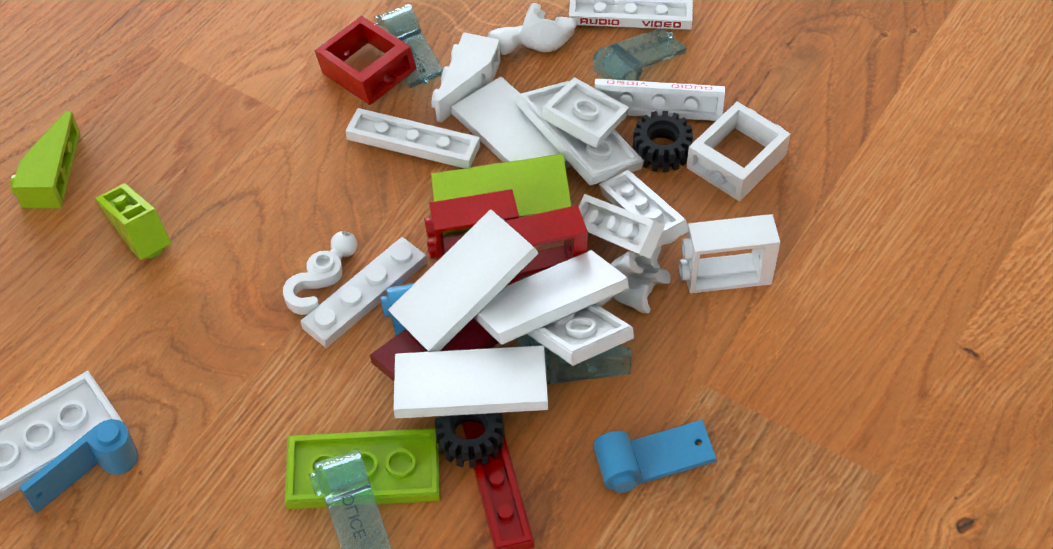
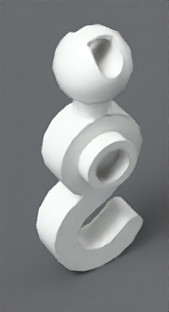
(322, 271)

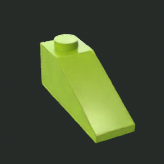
(46, 167)
(135, 221)

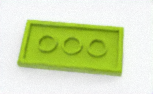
(536, 183)
(397, 462)

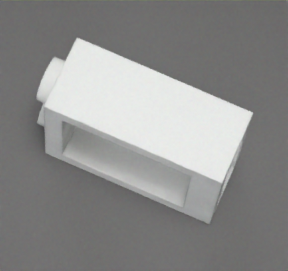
(734, 178)
(733, 270)

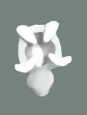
(536, 32)
(642, 277)

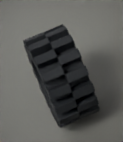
(662, 127)
(470, 449)

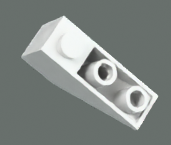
(471, 68)

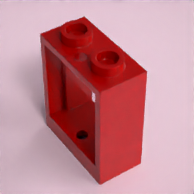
(370, 83)
(462, 214)
(547, 228)

